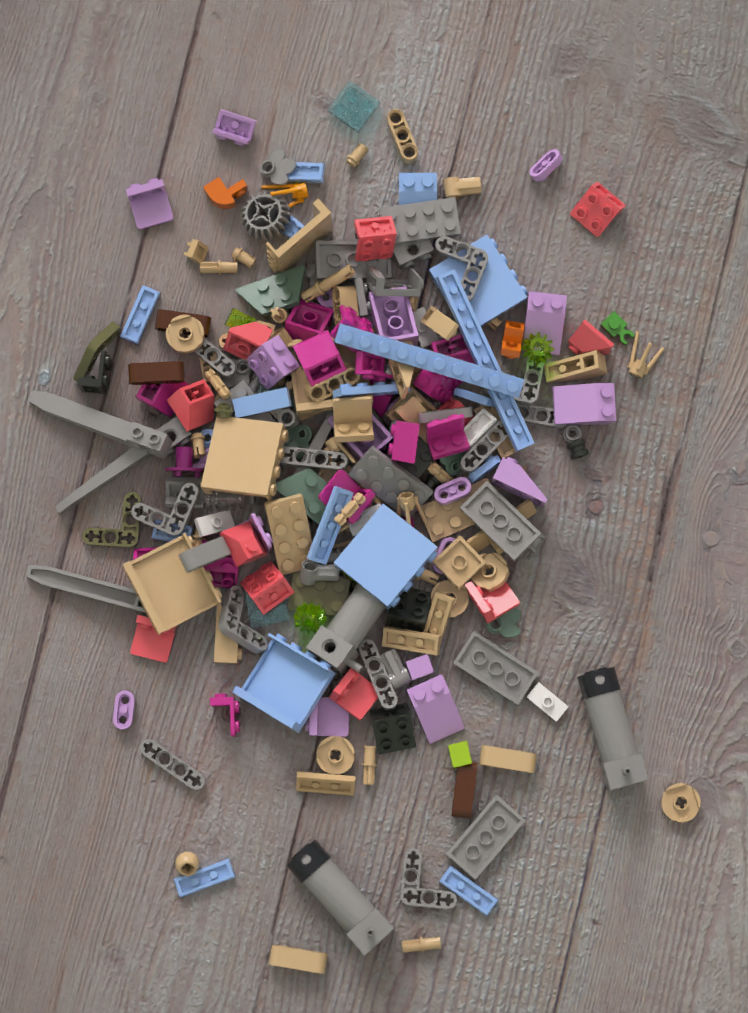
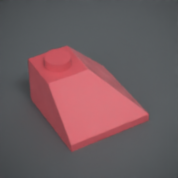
(246, 339)
(588, 339)
(244, 543)

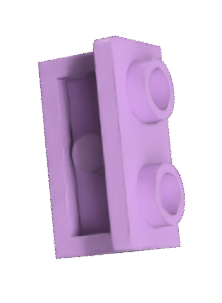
(234, 127)

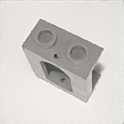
(377, 283)

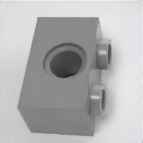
(406, 260)

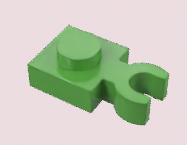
(615, 325)

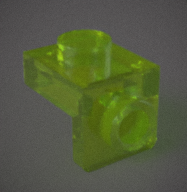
(238, 318)

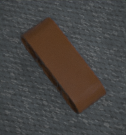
(165, 316)
(156, 373)
(464, 791)

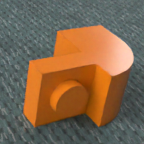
(224, 197)
(512, 339)

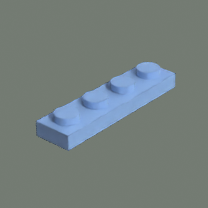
(360, 389)
(328, 528)

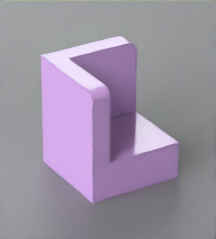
(419, 667)

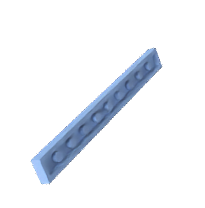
(483, 356)
(429, 360)

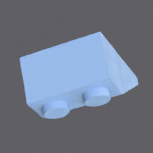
(417, 187)

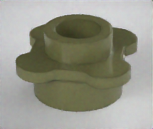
(224, 410)

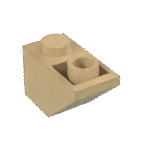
(440, 323)

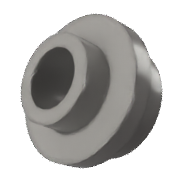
(576, 429)

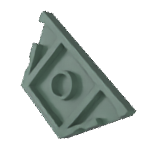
(275, 291)
(310, 486)

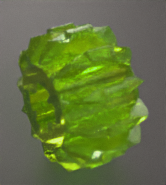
(537, 355)
(309, 617)

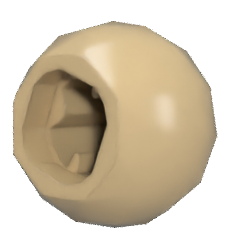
(187, 863)

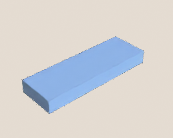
(140, 315)
(262, 402)
(204, 878)
(468, 890)

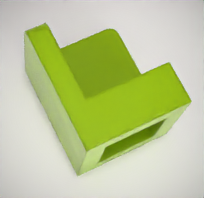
(459, 754)

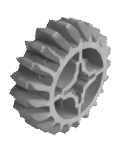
(254, 223)

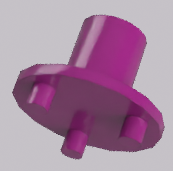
(184, 463)

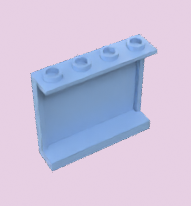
(498, 286)
(386, 556)
(286, 683)

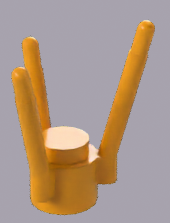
(297, 191)

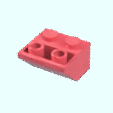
(193, 405)

